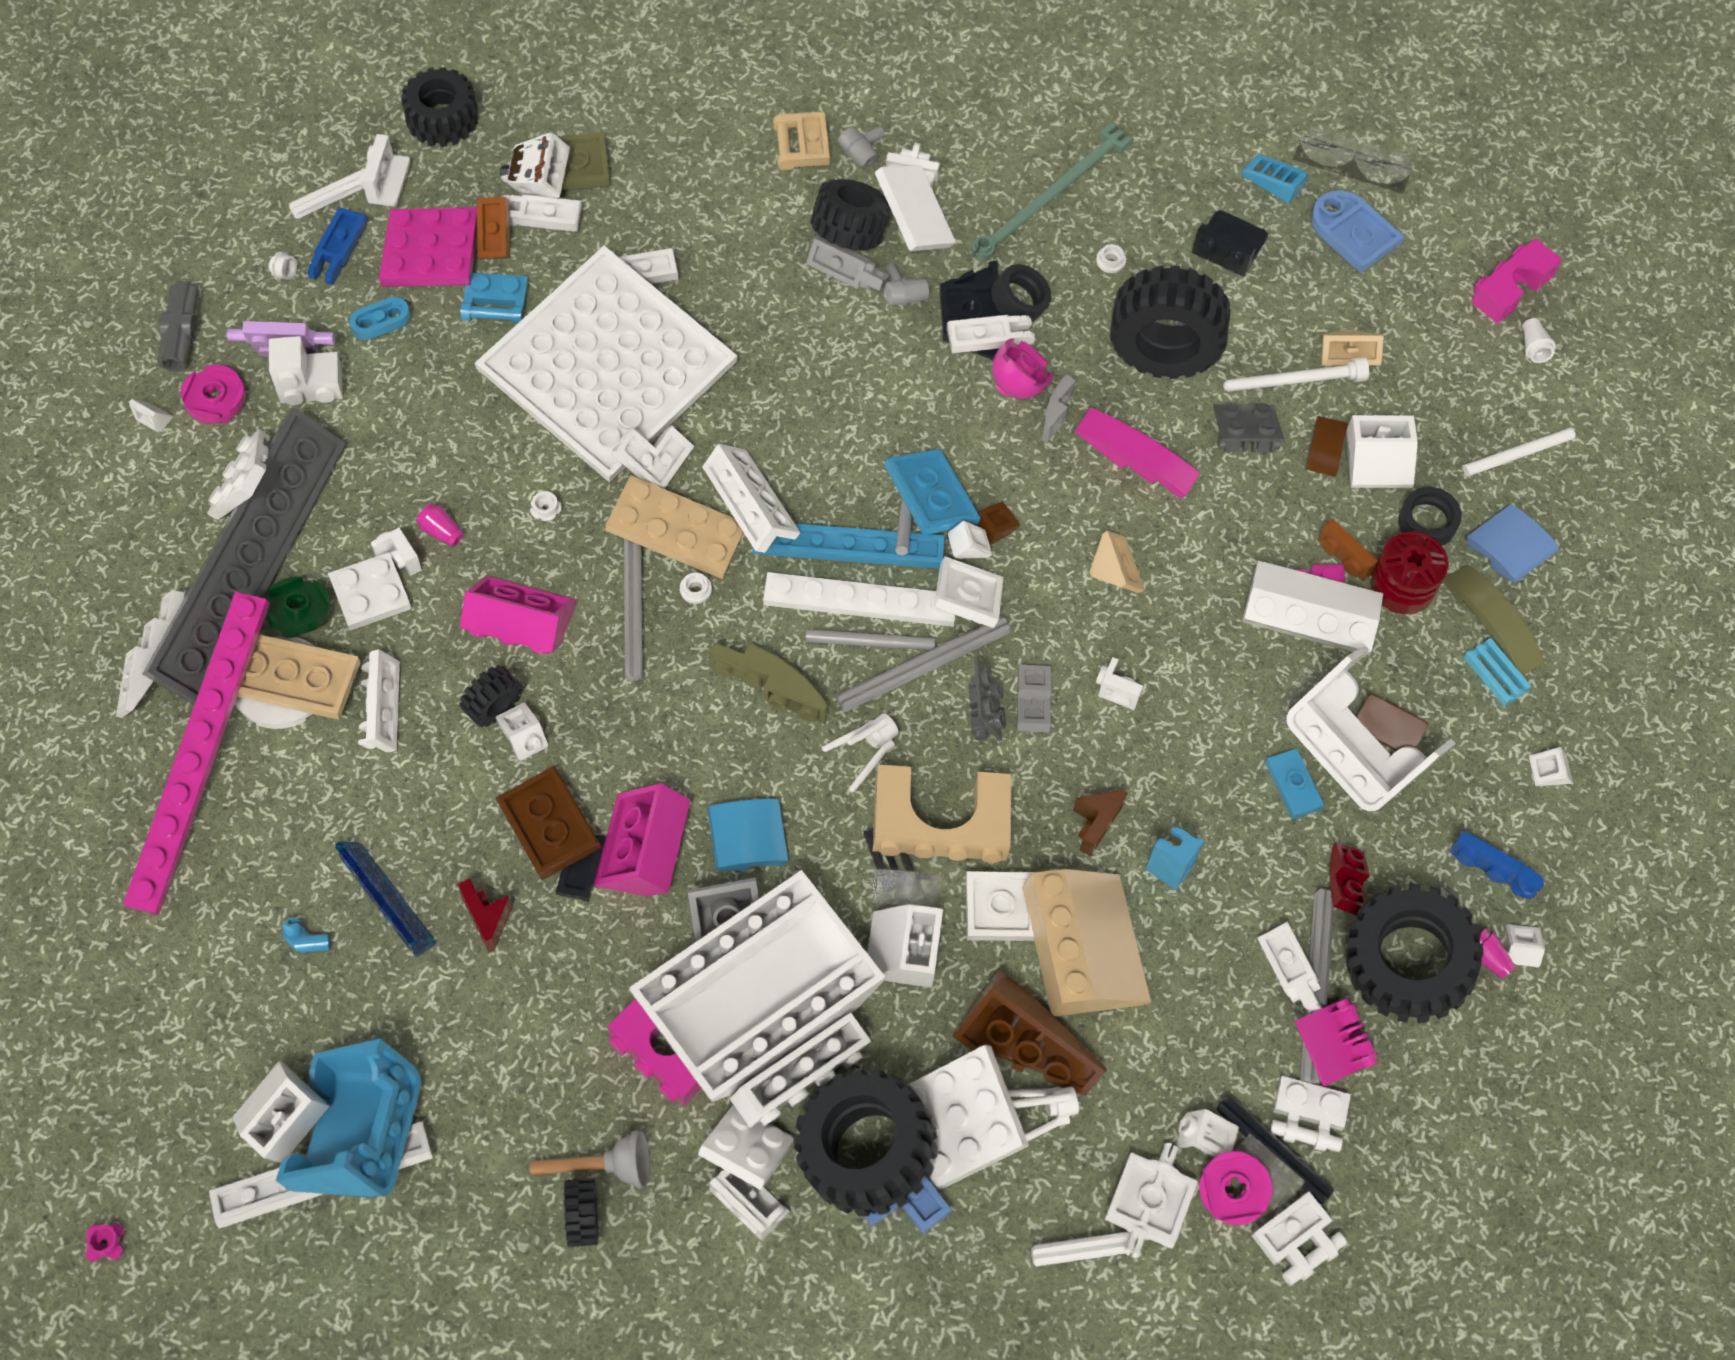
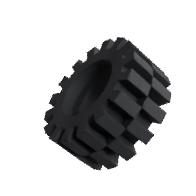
(490, 695)
(581, 1212)

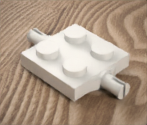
(1151, 1200)

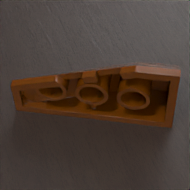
(1027, 1036)

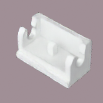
(752, 1206)

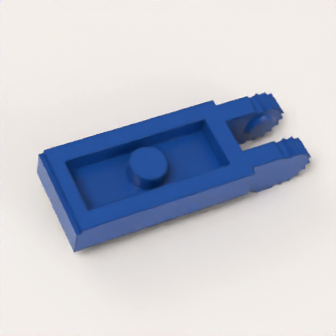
(337, 243)
(1497, 865)

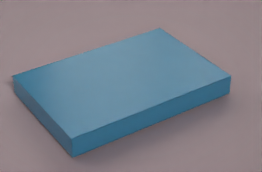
(931, 491)

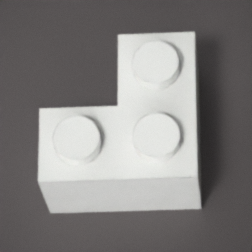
(303, 376)

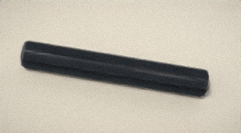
(1248, 1124)

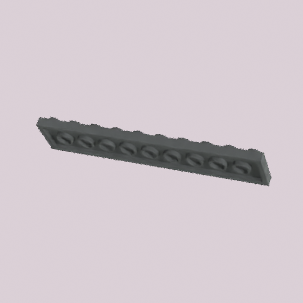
(246, 551)

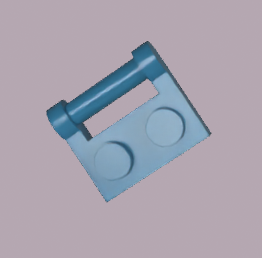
(495, 290)

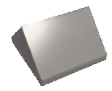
(718, 903)

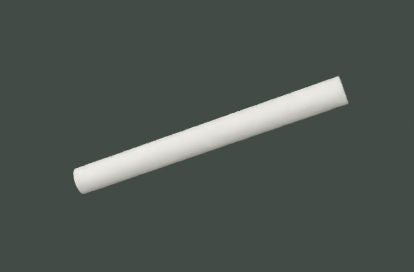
(1518, 452)

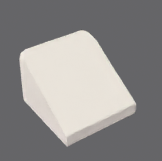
(150, 414)
(969, 541)
(1550, 767)
(1524, 945)

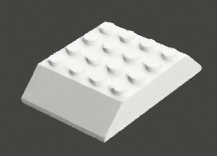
(758, 987)

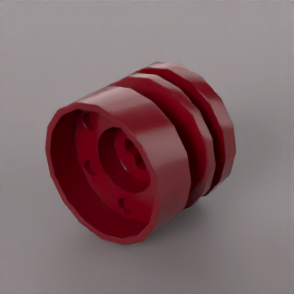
(1409, 572)

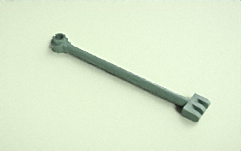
(1109, 142)

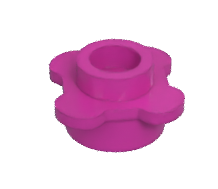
(96, 1234)

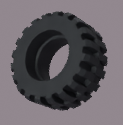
(1170, 296)
(1423, 911)
(839, 1108)

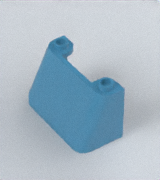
(365, 1128)

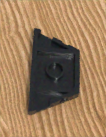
(969, 299)

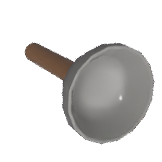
(627, 1159)

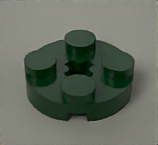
(300, 620)

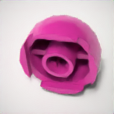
(1020, 370)

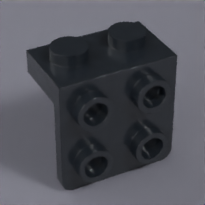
(1229, 242)

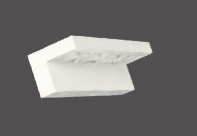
(749, 497)

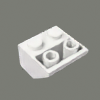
(1381, 451)
(906, 943)
(279, 1113)

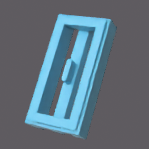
(1522, 685)

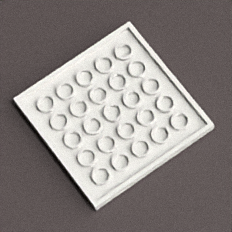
(605, 360)

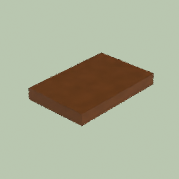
(548, 823)

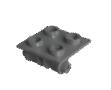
(1248, 423)
(984, 701)

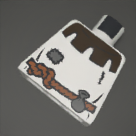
(537, 166)

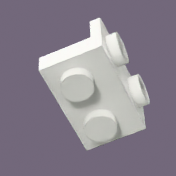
(384, 173)

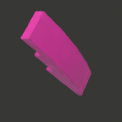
(1138, 451)

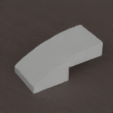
(1056, 407)
(1033, 698)

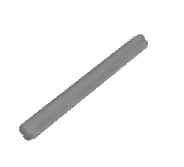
(633, 611)
(921, 665)
(1320, 961)

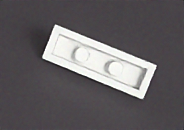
(381, 702)

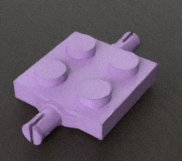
(260, 332)

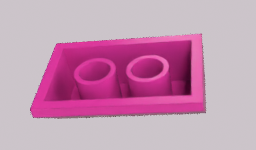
(516, 614)
(643, 841)

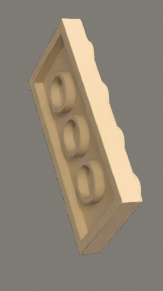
(675, 527)
(299, 677)

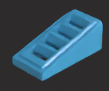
(1279, 188)

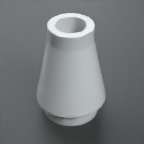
(1538, 343)

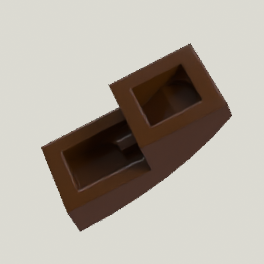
(1326, 446)
(997, 522)

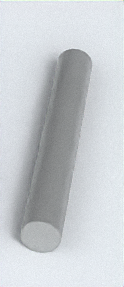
(904, 529)

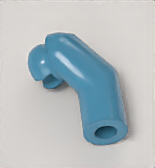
(301, 940)

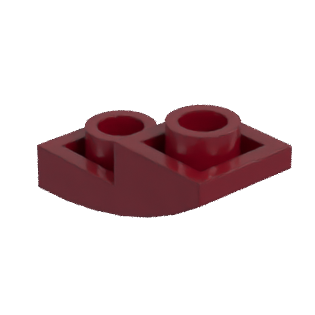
(1347, 878)

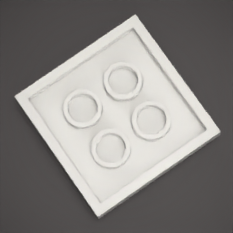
(971, 1116)

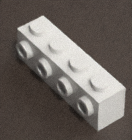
(799, 1070)

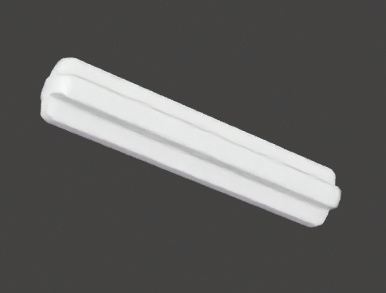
(326, 195)
(1080, 1249)

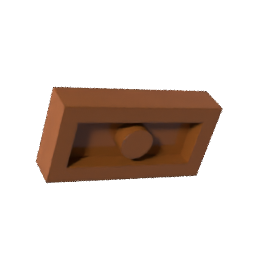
(493, 228)
(1350, 552)

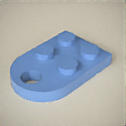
(1354, 229)

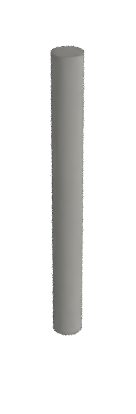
(871, 640)

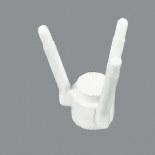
(877, 732)
(1057, 1101)

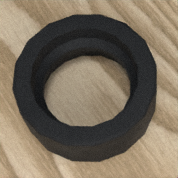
(1028, 279)
(1439, 499)

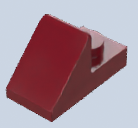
(487, 917)

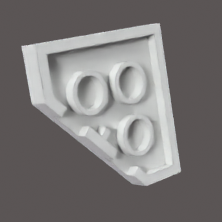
(241, 475)

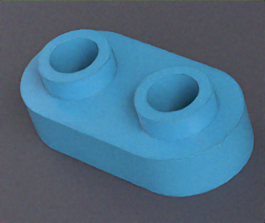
(379, 318)

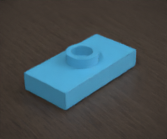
(1294, 784)

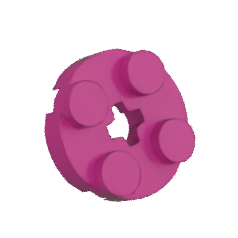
(218, 409)
(1223, 1205)

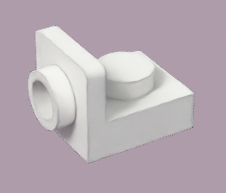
(399, 549)
(1118, 689)
(522, 731)
(1207, 1132)

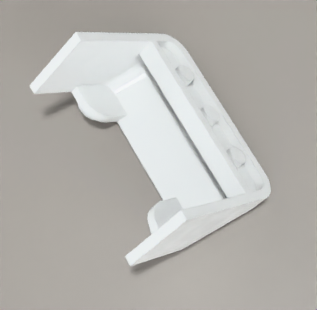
(1348, 747)

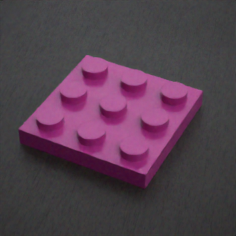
(429, 247)

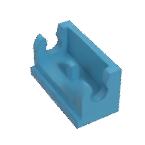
(1174, 862)

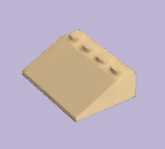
(1084, 941)

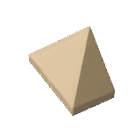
(1346, 344)
(1116, 563)

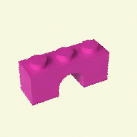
(1529, 265)
(634, 1033)

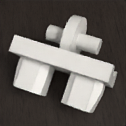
(915, 157)

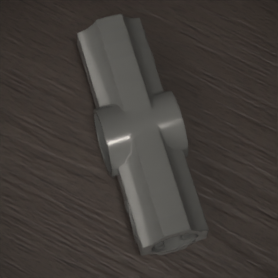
(178, 326)

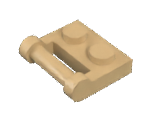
(811, 140)

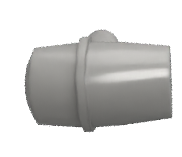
(859, 145)
(904, 291)

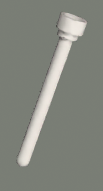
(1355, 370)

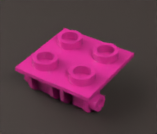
(1336, 1041)

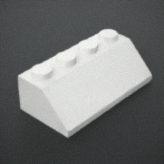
(1313, 607)

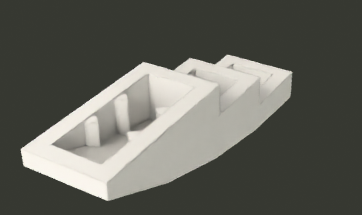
(133, 682)

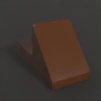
(1101, 813)

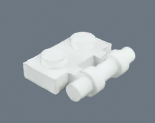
(1311, 1104)
(1293, 1228)

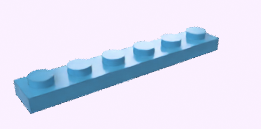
(858, 546)

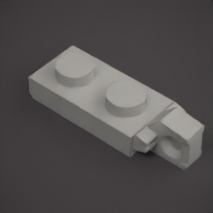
(845, 265)

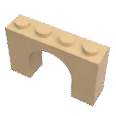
(900, 829)

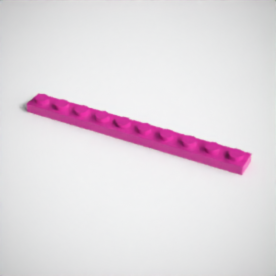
(196, 754)

